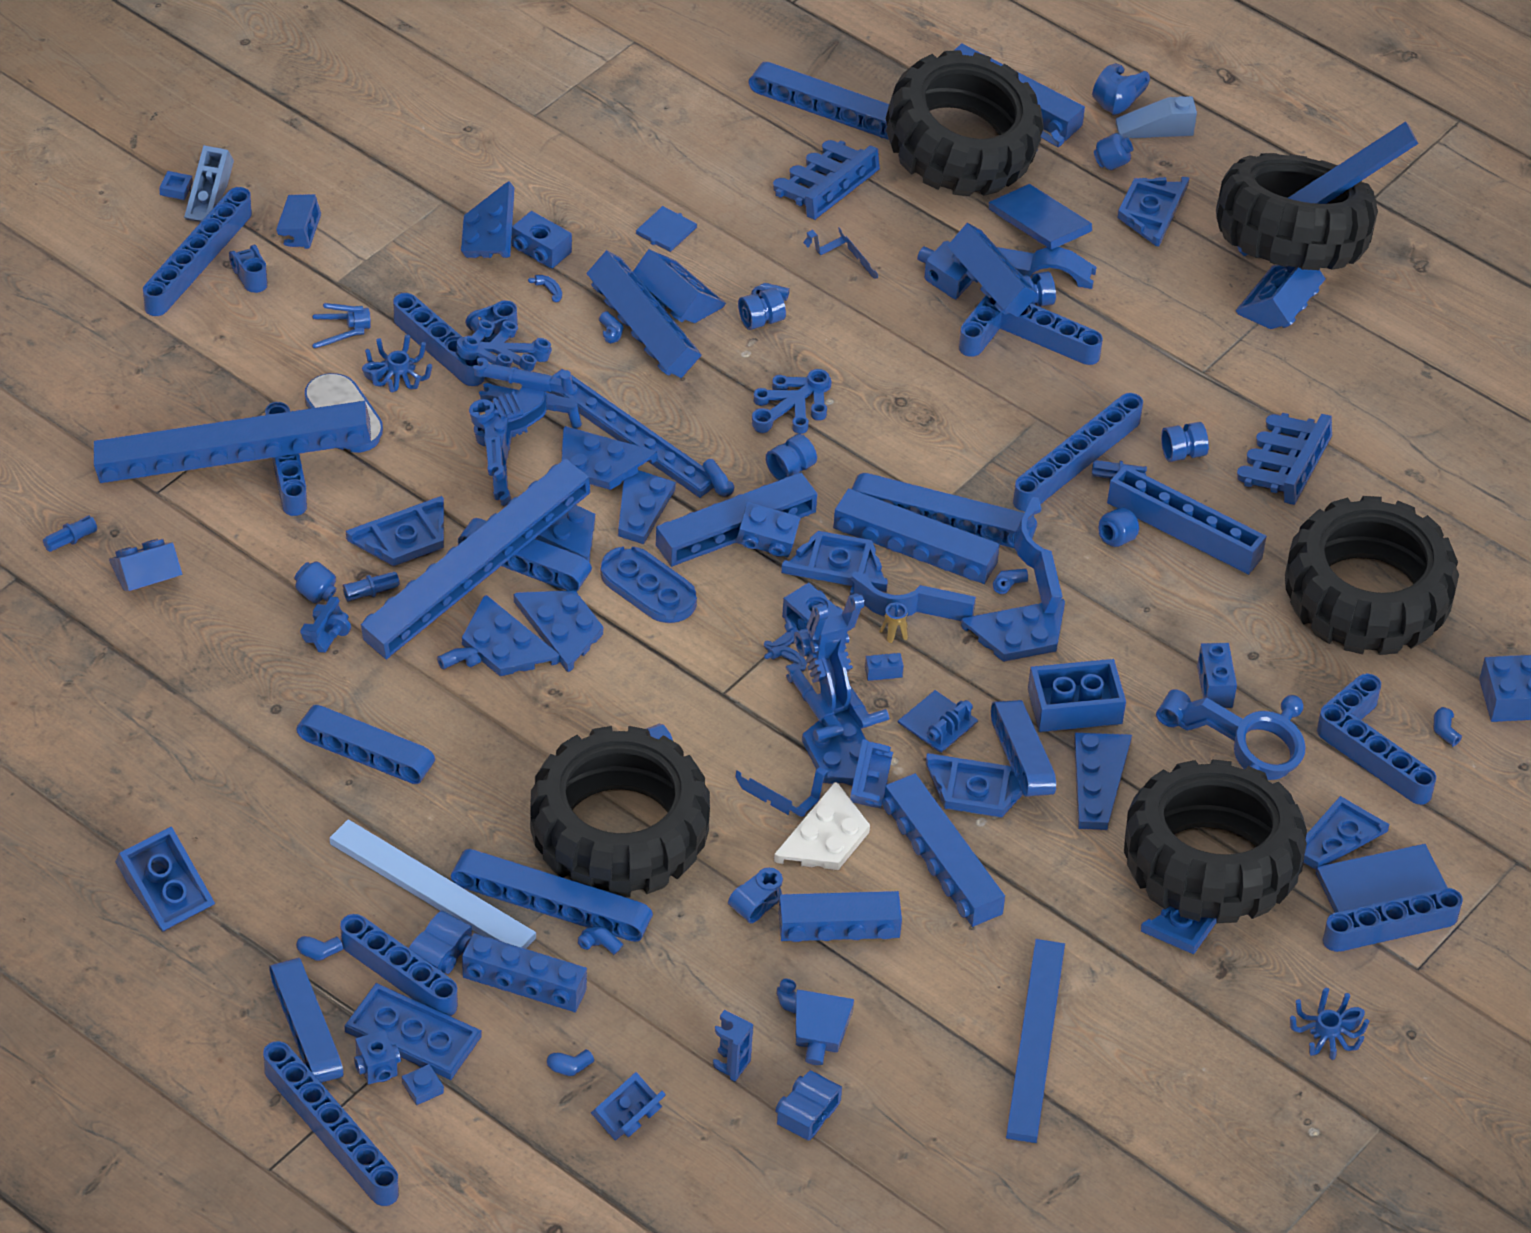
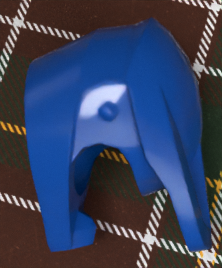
(1118, 92)

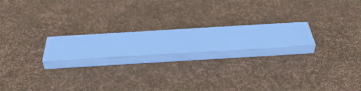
(430, 885)

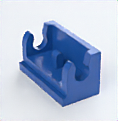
(299, 220)
(871, 774)
(735, 1044)

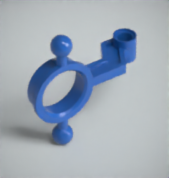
(1181, 712)

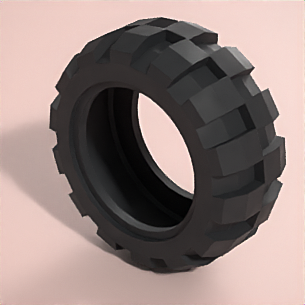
(954, 159)
(1268, 225)
(1363, 617)
(620, 762)
(1208, 882)

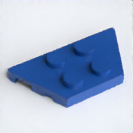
(1151, 206)
(489, 225)
(603, 458)
(572, 532)
(403, 533)
(834, 559)
(561, 622)
(1017, 631)
(504, 641)
(837, 753)
(973, 785)

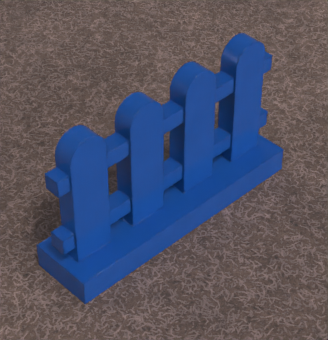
(839, 178)
(1308, 447)

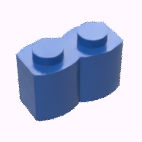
(442, 941)
(808, 1105)

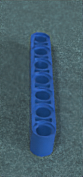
(820, 98)
(197, 251)
(1078, 451)
(969, 515)
(551, 895)
(300, 1088)

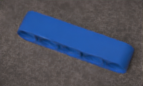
(440, 338)
(289, 474)
(543, 562)
(365, 744)
(1023, 748)
(1392, 919)
(398, 964)
(306, 1019)

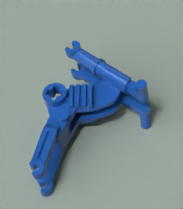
(514, 412)
(825, 648)

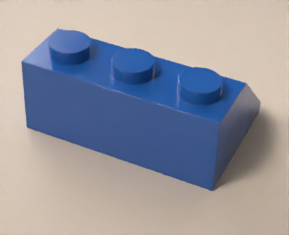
(677, 288)
(1280, 296)

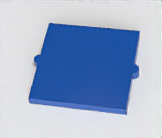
(666, 228)

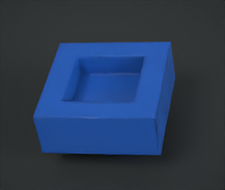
(176, 185)
(422, 1084)

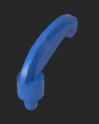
(550, 284)
(787, 638)
(787, 653)

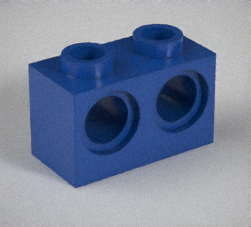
(1217, 673)

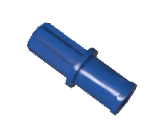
(1110, 469)
(70, 533)
(370, 586)

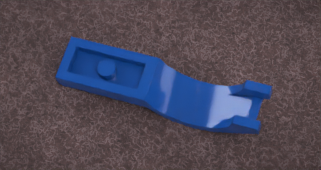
(1057, 258)
(1039, 559)
(922, 600)

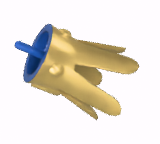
(895, 616)

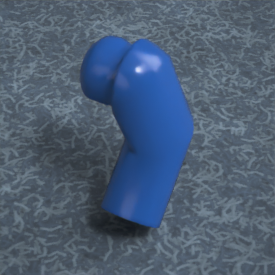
(614, 327)
(787, 995)

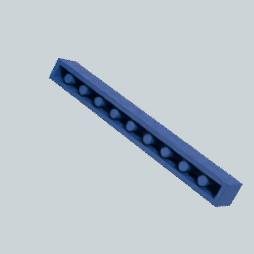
(232, 441)
(475, 558)

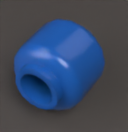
(1113, 151)
(1118, 527)
(315, 582)

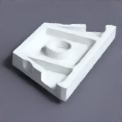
(826, 833)

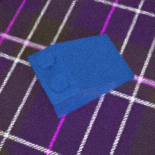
(164, 879)

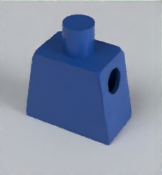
(944, 271)
(821, 1023)

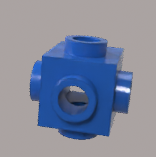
(376, 1057)

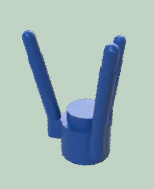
(356, 317)

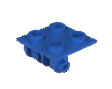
(939, 720)

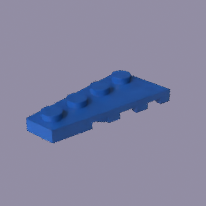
(1098, 776)

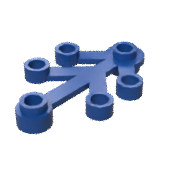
(472, 346)
(815, 383)

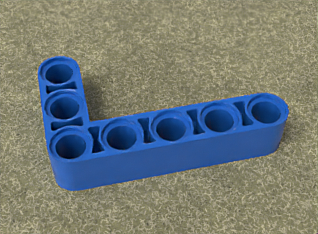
(1033, 325)
(1343, 728)

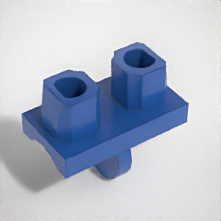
(328, 624)

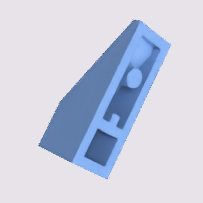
(1161, 119)
(209, 182)

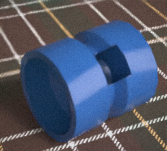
(1045, 286)
(763, 308)
(1181, 442)
(791, 457)

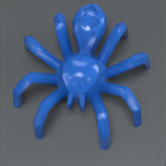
(396, 364)
(1330, 1025)

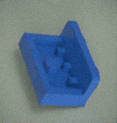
(768, 530)
(626, 1106)

